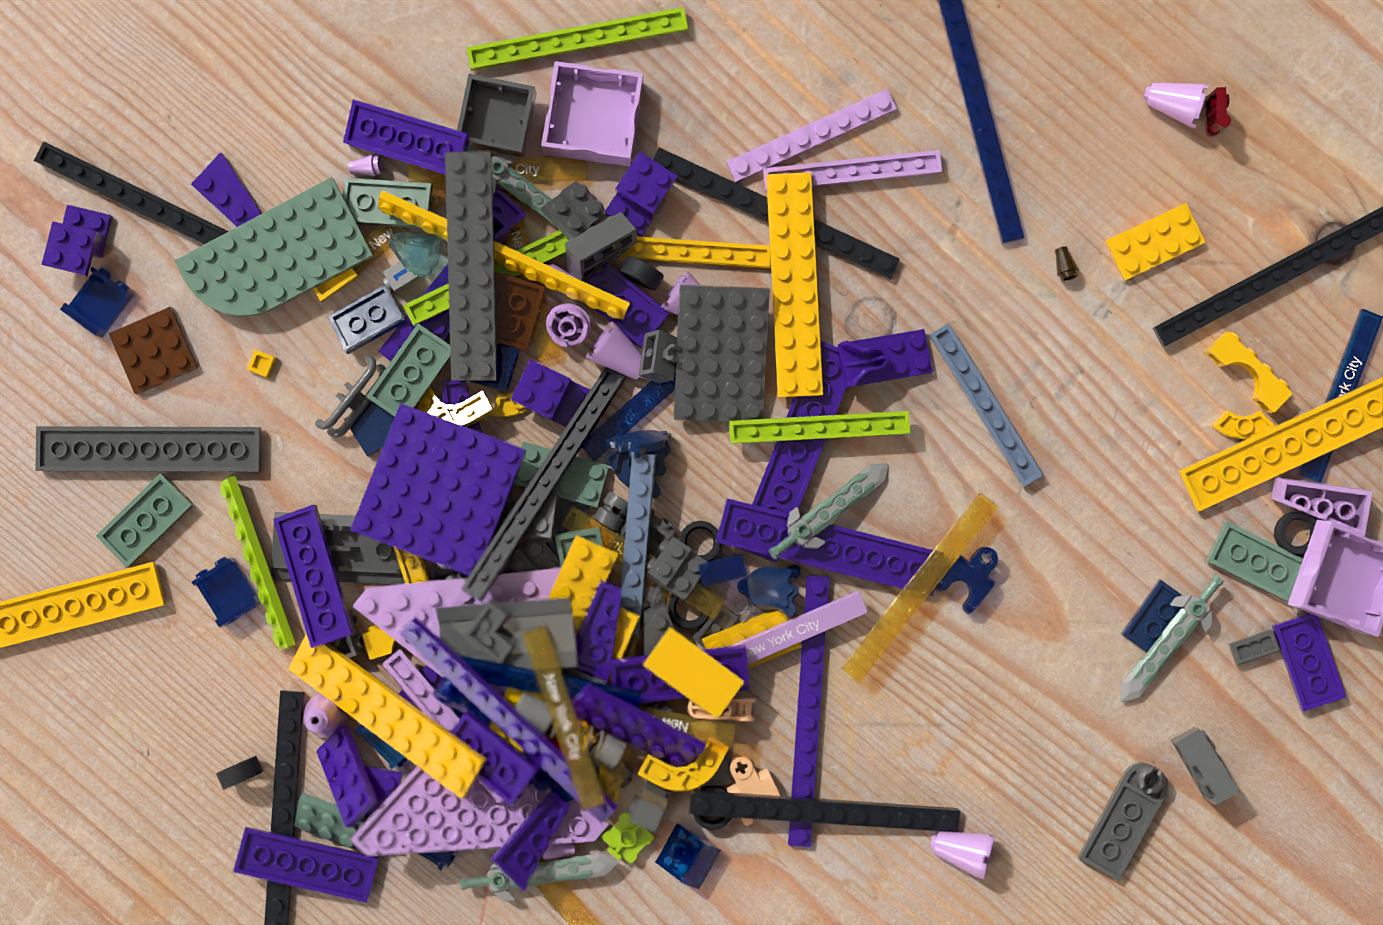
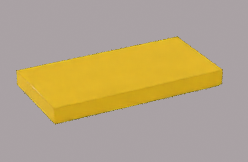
(693, 673)

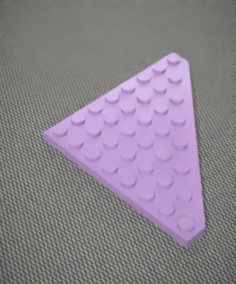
(398, 604)
(432, 818)

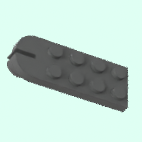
(1125, 819)

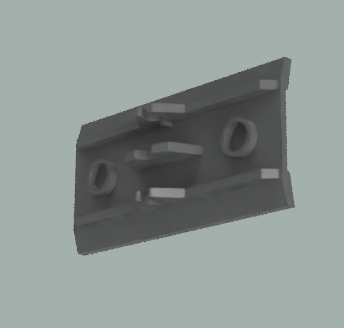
(354, 555)
(523, 616)

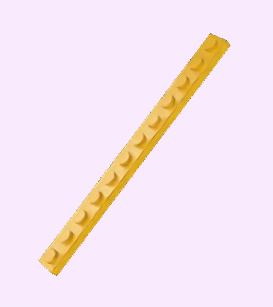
(510, 258)

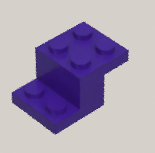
(641, 192)
(505, 215)
(77, 240)
(549, 393)
(383, 783)

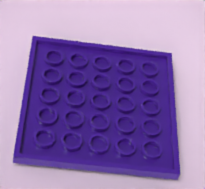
(438, 489)

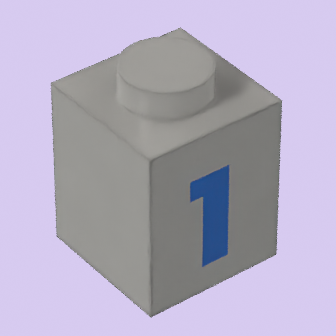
(399, 278)

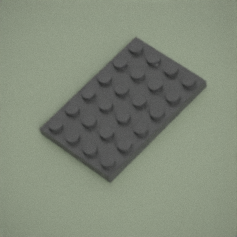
(721, 353)

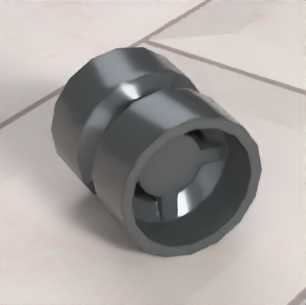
(609, 518)

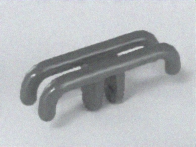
(354, 399)

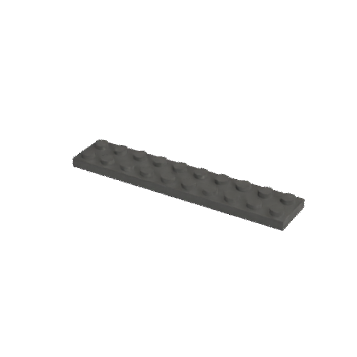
(471, 265)
(148, 449)

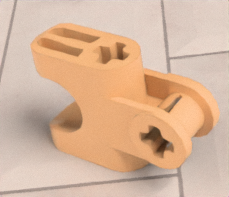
(733, 710)
(750, 781)

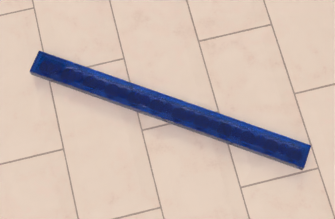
(981, 120)

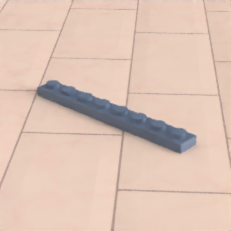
(985, 405)
(637, 535)

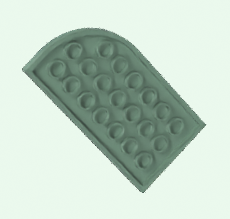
(277, 254)

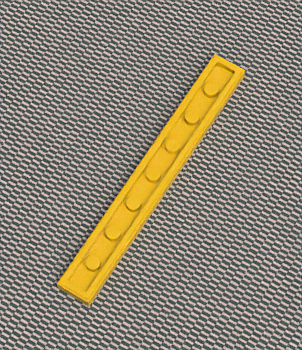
(700, 252)

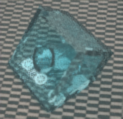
(416, 251)

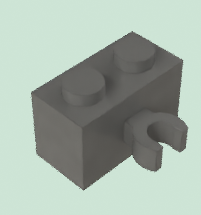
(659, 357)

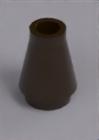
(1065, 264)

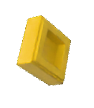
(261, 363)

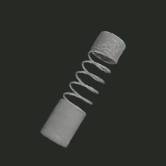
(537, 714)

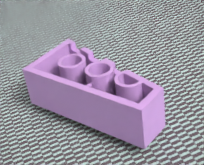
(1328, 502)

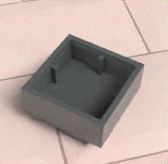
(497, 114)

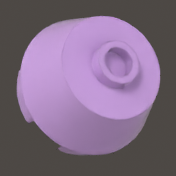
(568, 325)

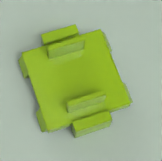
(626, 838)

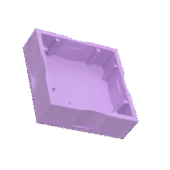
(592, 114)
(1342, 579)

